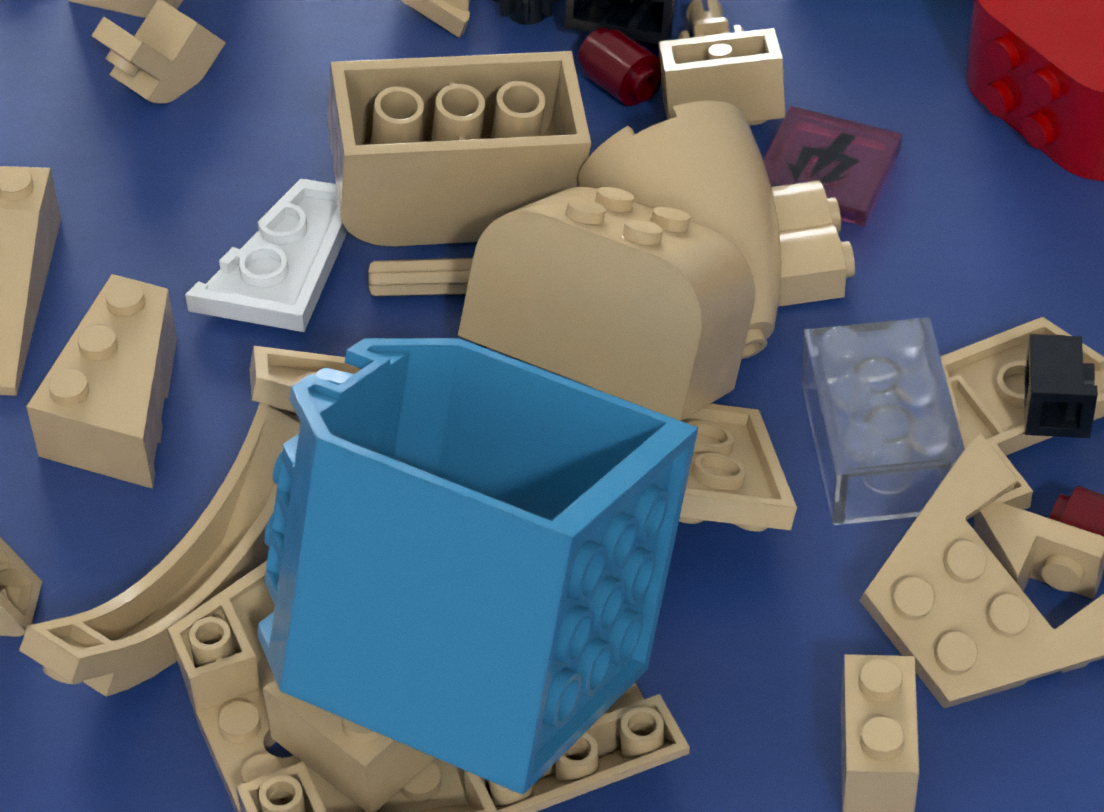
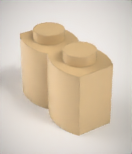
(811, 250)

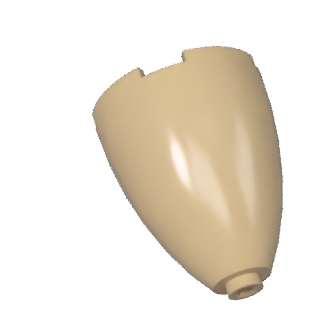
(713, 172)

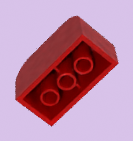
(1044, 75)

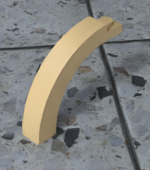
(129, 635)

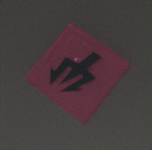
(840, 153)

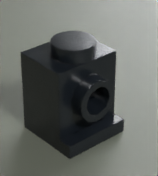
(1058, 388)

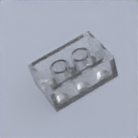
(879, 417)

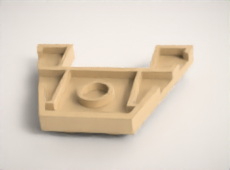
(989, 394)
(959, 606)

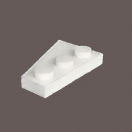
(282, 267)

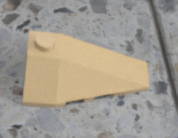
(27, 241)

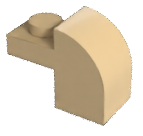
(163, 56)

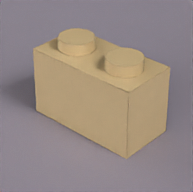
(879, 734)

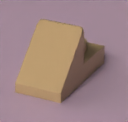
(1042, 549)

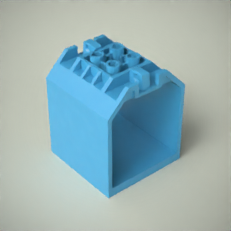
(469, 551)

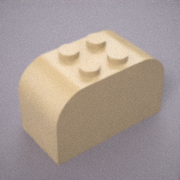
(451, 142)
(614, 298)

